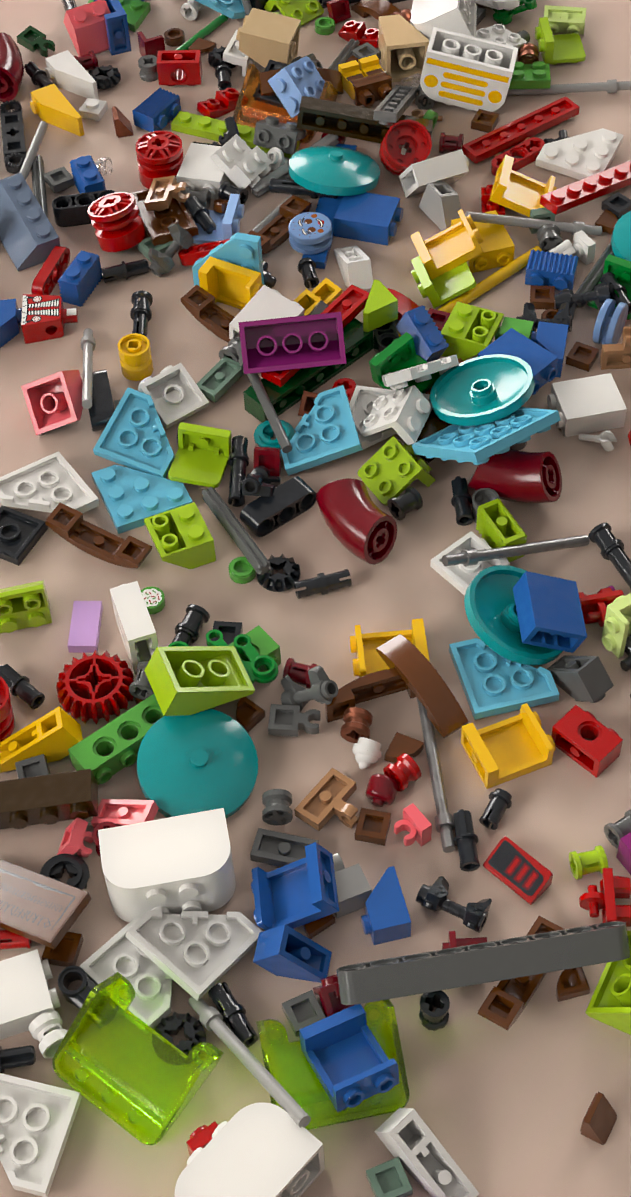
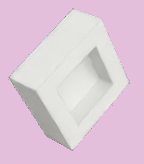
(93, 109)
(584, 247)

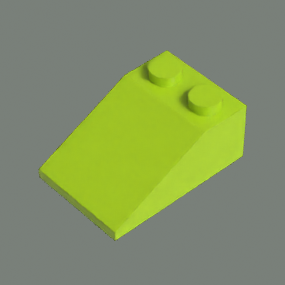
(196, 678)

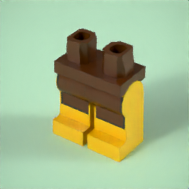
(365, 80)

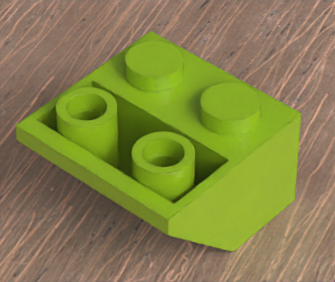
(469, 330)
(182, 537)
(24, 607)

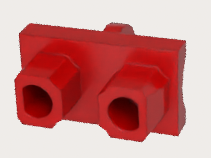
(595, 605)
(610, 888)

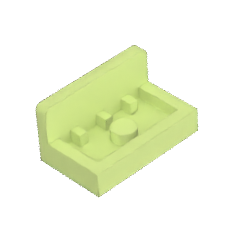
(566, 19)
(617, 625)

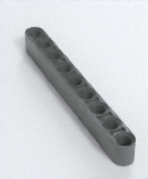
(482, 963)

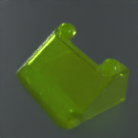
(128, 1065)
(296, 1076)

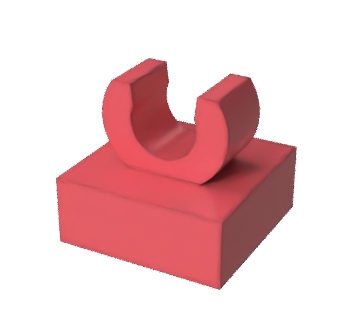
(416, 824)
(73, 839)

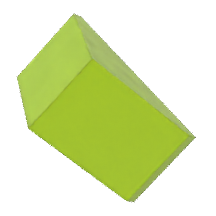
(379, 308)

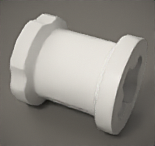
(190, 9)

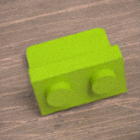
(299, 9)
(558, 48)
(445, 286)
(201, 455)
(394, 470)

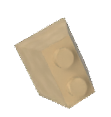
(269, 37)
(401, 47)

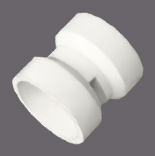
(48, 1031)

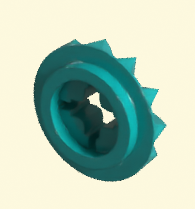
(264, 433)

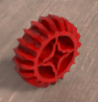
(80, 679)

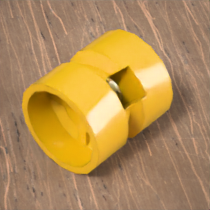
(135, 357)

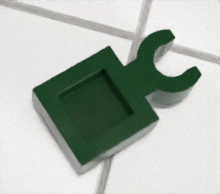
(35, 40)

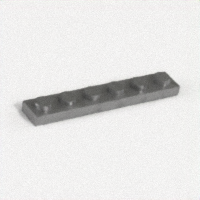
(395, 104)

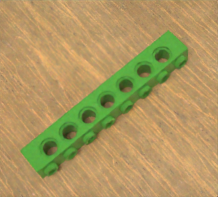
(136, 722)

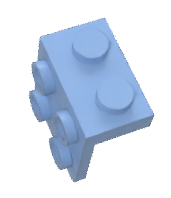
(297, 81)
(226, 223)

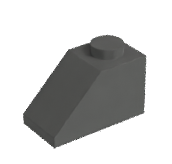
(581, 677)

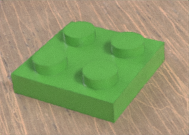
(531, 76)

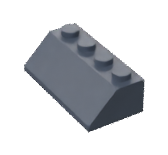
(24, 225)

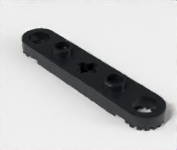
(13, 135)

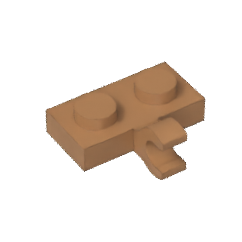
(162, 192)
(617, 355)
(328, 799)

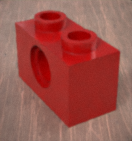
(172, 60)
(592, 754)

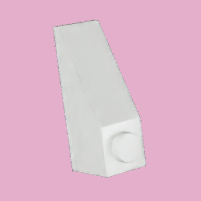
(70, 75)
(354, 267)
(423, 1155)

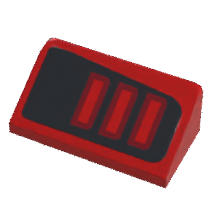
(518, 870)

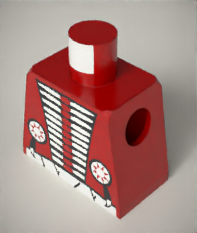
(45, 317)

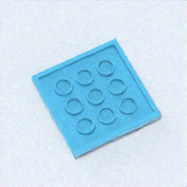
(481, 441)

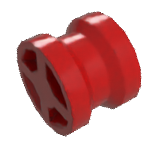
(403, 771)

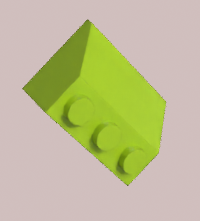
(613, 995)

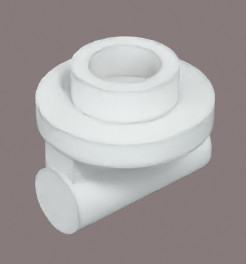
(277, 157)
(564, 248)

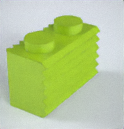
(499, 526)

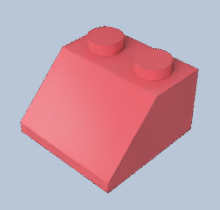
(88, 27)
(54, 400)

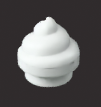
(364, 757)

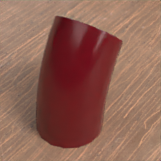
(10, 68)
(520, 476)
(357, 520)

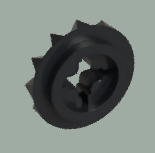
(215, 60)
(99, 75)
(280, 582)
(75, 867)
(192, 1030)

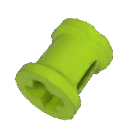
(587, 862)

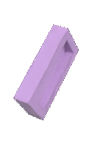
(85, 626)

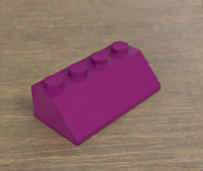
(292, 343)

